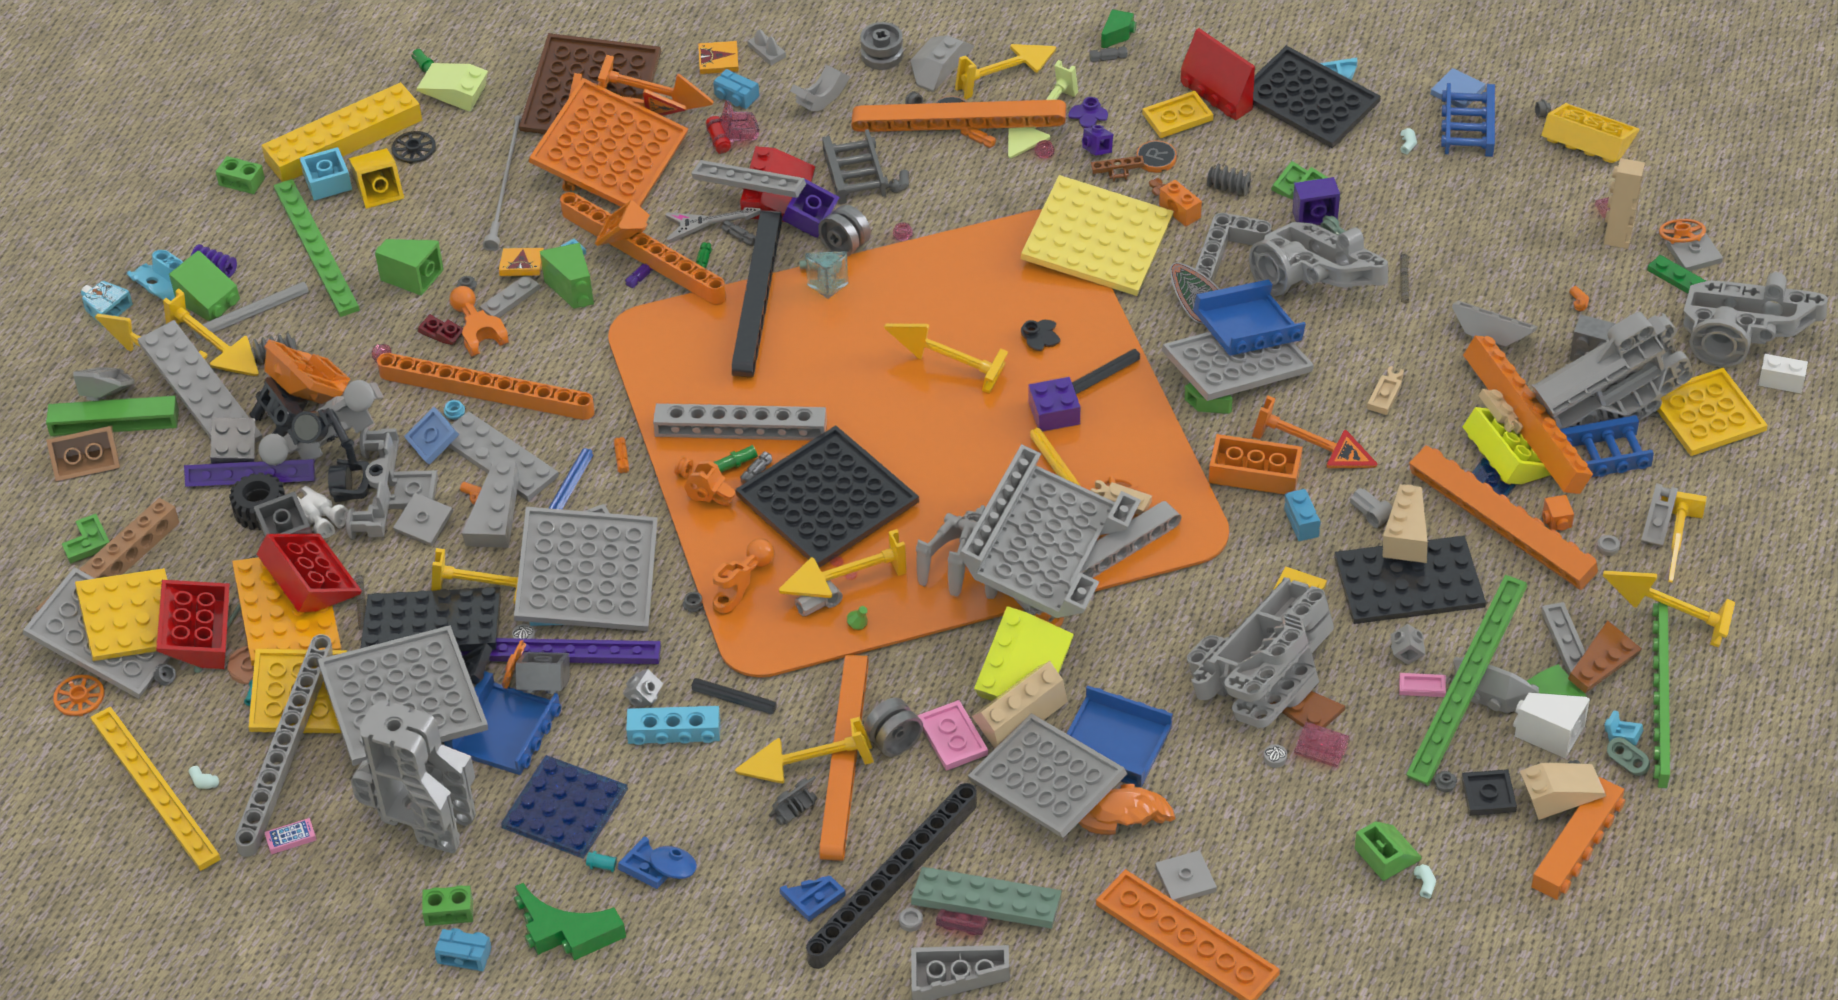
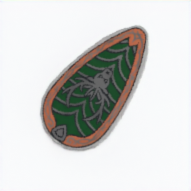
(1188, 283)

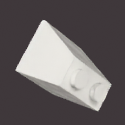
(1551, 721)

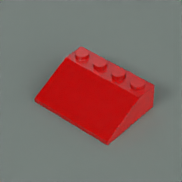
(1219, 75)
(777, 162)
(307, 571)
(194, 622)

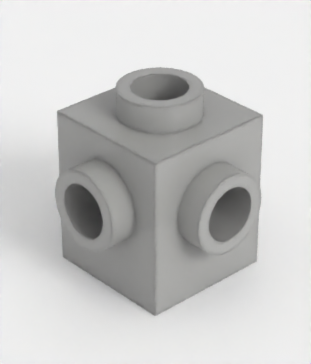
(1408, 644)
(642, 688)

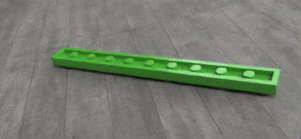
(316, 248)
(1466, 680)
(1661, 696)

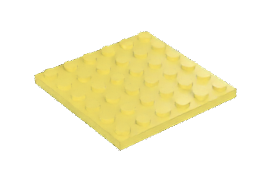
(1097, 235)

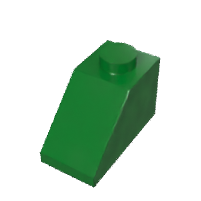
(1117, 28)

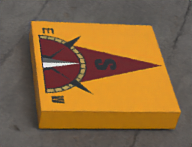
(718, 57)
(520, 262)

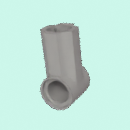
(1375, 511)
(808, 604)

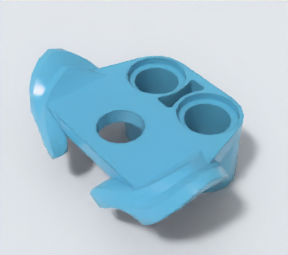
(162, 264)

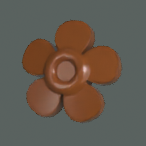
(1156, 184)

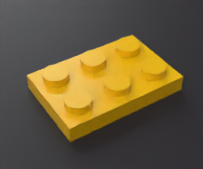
(1177, 114)

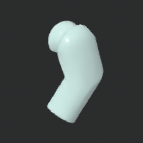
(1411, 141)
(203, 781)
(1424, 872)

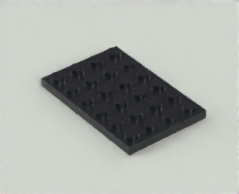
(1311, 96)
(1398, 588)
(468, 611)

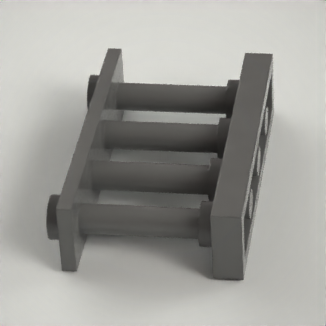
(839, 176)

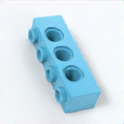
(673, 725)

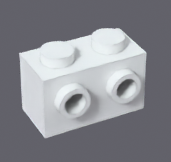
(1783, 373)

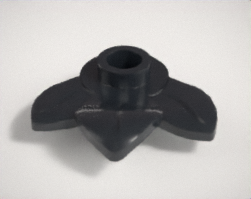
(1040, 334)

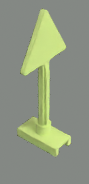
(1026, 138)

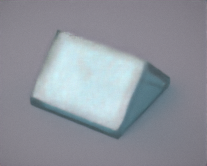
(827, 272)

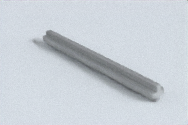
(255, 308)

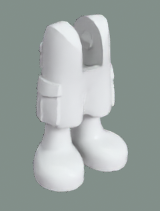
(318, 505)

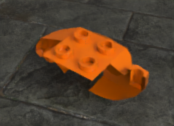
(1127, 807)

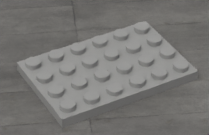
(1219, 375)
(62, 630)
(1047, 775)

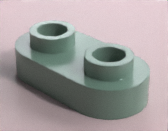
(1629, 757)

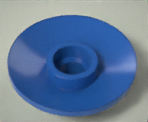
(673, 862)

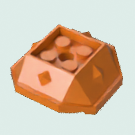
(303, 373)

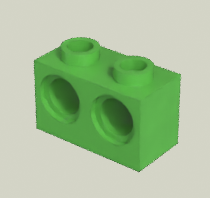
(240, 175)
(447, 907)

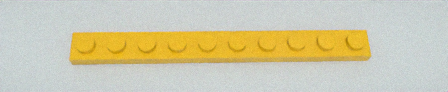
(155, 789)

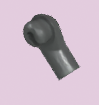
(903, 182)

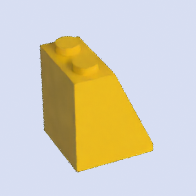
(376, 178)

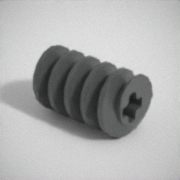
(1229, 180)
(260, 351)

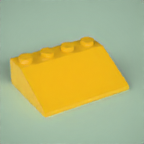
(1589, 132)

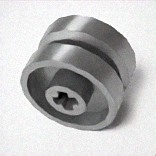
(881, 45)
(844, 230)
(893, 727)

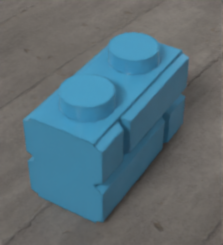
(736, 89)
(1302, 515)
(463, 949)

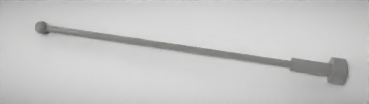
(491, 241)

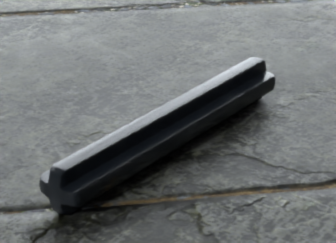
(1106, 370)
(734, 696)

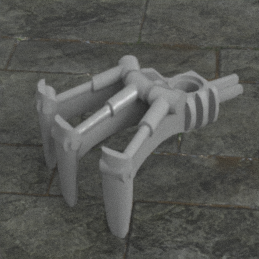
(952, 529)

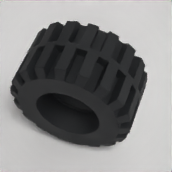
(248, 491)

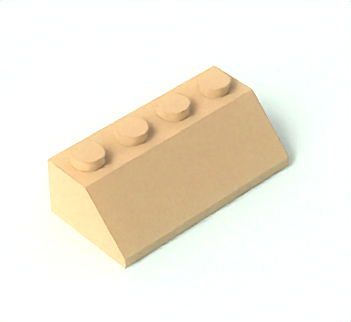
(1036, 693)

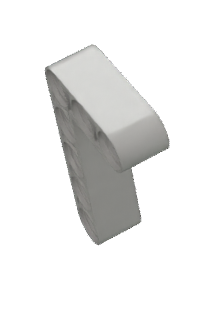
(1227, 228)

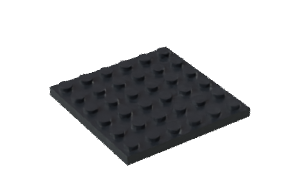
(827, 496)

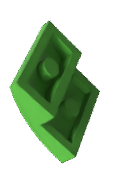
(1292, 174)
(1555, 682)

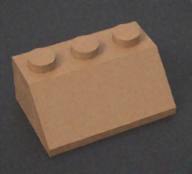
(83, 453)

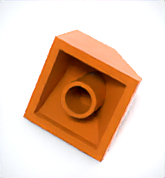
(623, 224)

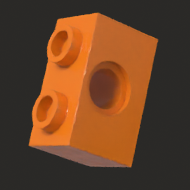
(1181, 201)

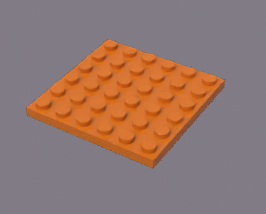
(608, 145)

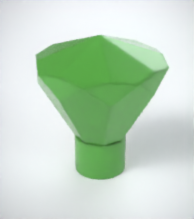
(857, 619)

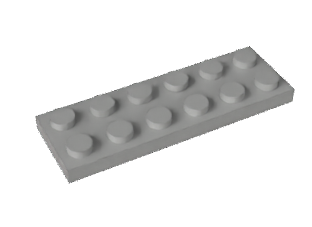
(484, 444)

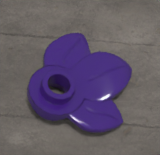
(1088, 112)

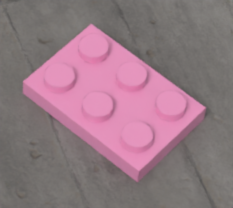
(953, 735)

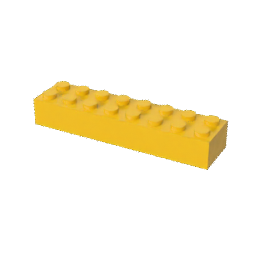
(346, 129)

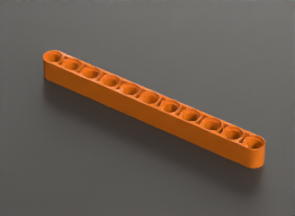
(959, 115)
(647, 251)
(486, 386)
(844, 762)

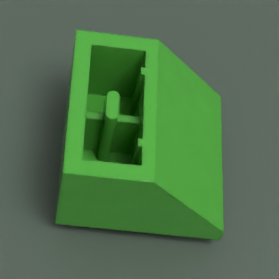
(1385, 849)

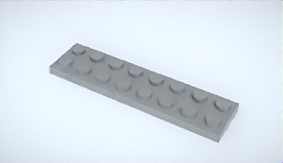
(191, 376)

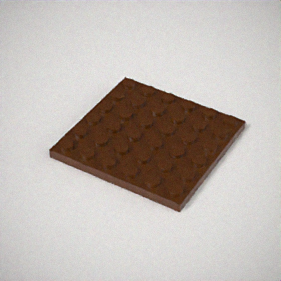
(572, 54)

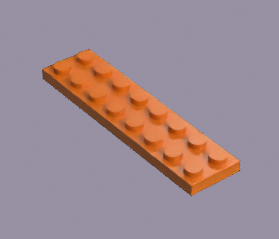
(1187, 937)

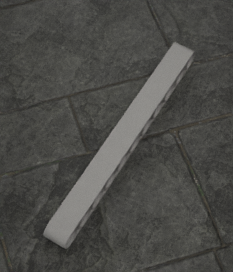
(282, 753)

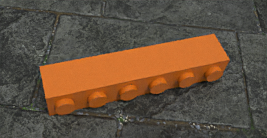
(1576, 841)

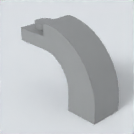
(823, 91)

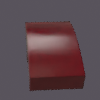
(444, 332)

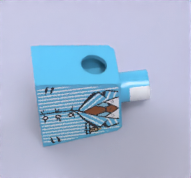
(105, 299)

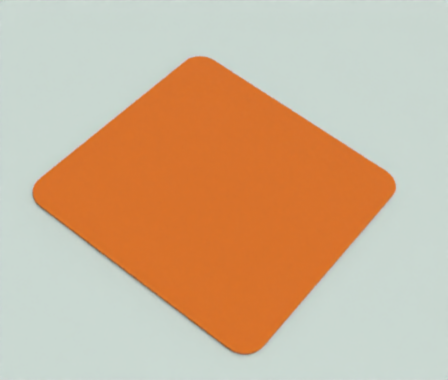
(915, 418)

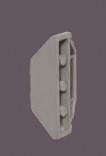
(937, 60)
(1488, 323)
(101, 382)
(1499, 688)

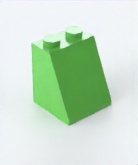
(409, 263)
(568, 274)
(205, 287)

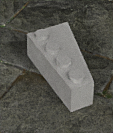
(494, 509)
(953, 970)

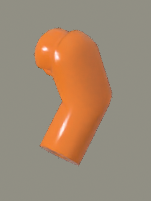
(1582, 299)
(472, 490)

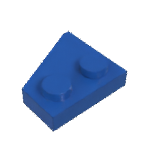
(638, 864)
(813, 896)

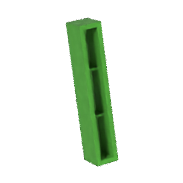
(120, 414)

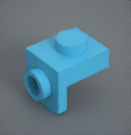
(1626, 730)

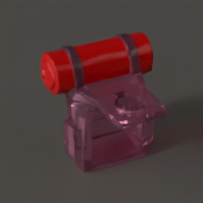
(731, 128)

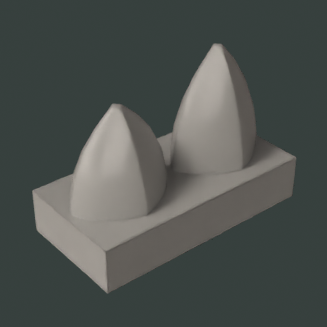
(766, 47)

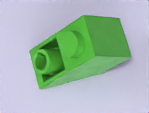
(1217, 405)

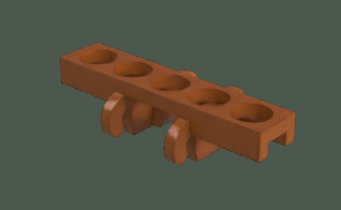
(1124, 164)

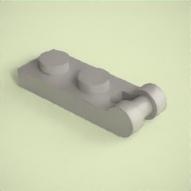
(1659, 516)

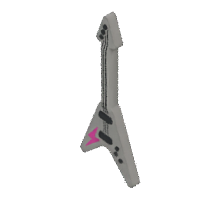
(691, 223)

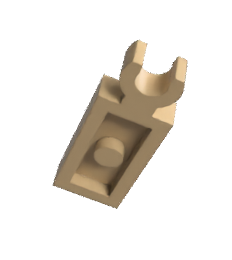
(1386, 392)
(1500, 409)
(1112, 492)

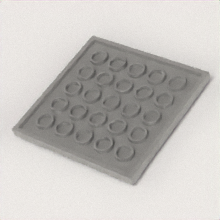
(586, 569)
(410, 671)

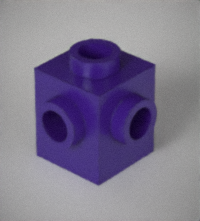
(1097, 140)

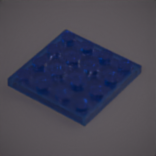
(564, 806)

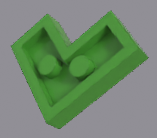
(89, 543)

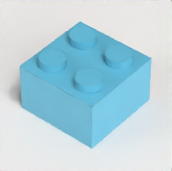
(326, 173)

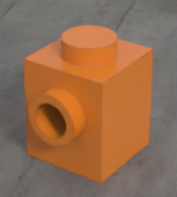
(1558, 513)

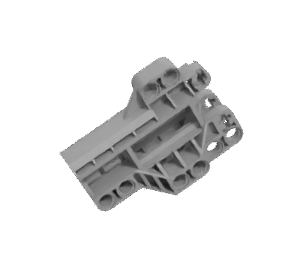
(1614, 377)
(1266, 655)
(413, 766)

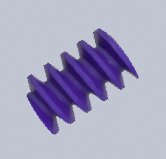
(223, 262)

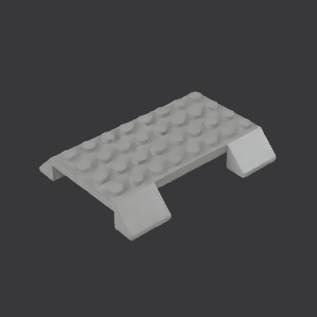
(1041, 535)

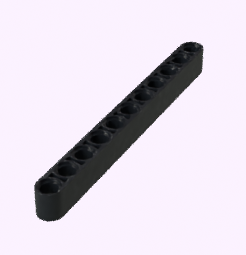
(756, 294)
(903, 864)

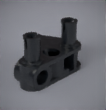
(278, 404)

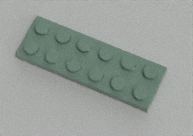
(986, 897)

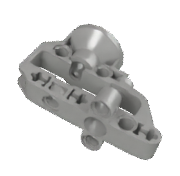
(1315, 256)
(1733, 315)

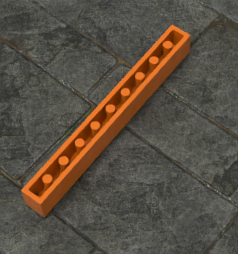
(1538, 427)
(1504, 517)

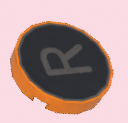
(1157, 156)

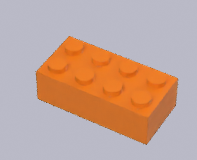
(1255, 464)

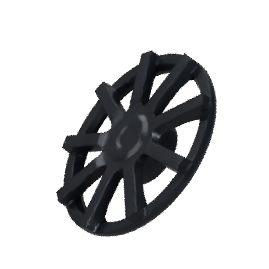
(413, 146)

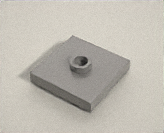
(1695, 254)
(423, 519)
(1186, 877)

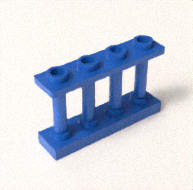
(1486, 113)
(1607, 432)

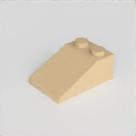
(1560, 786)

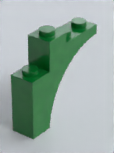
(574, 931)

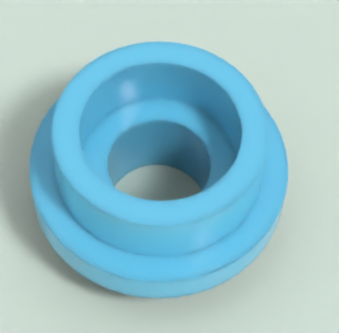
(454, 409)

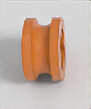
(683, 467)

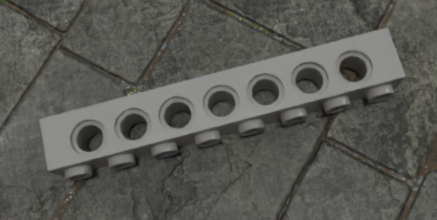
(739, 421)

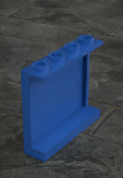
(1246, 318)
(514, 726)
(1122, 731)

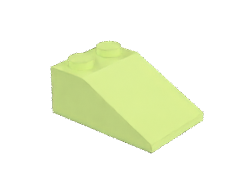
(454, 84)

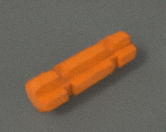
(979, 136)
(621, 455)

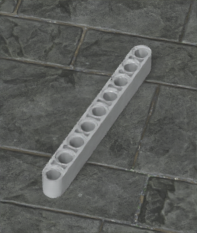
(1123, 543)

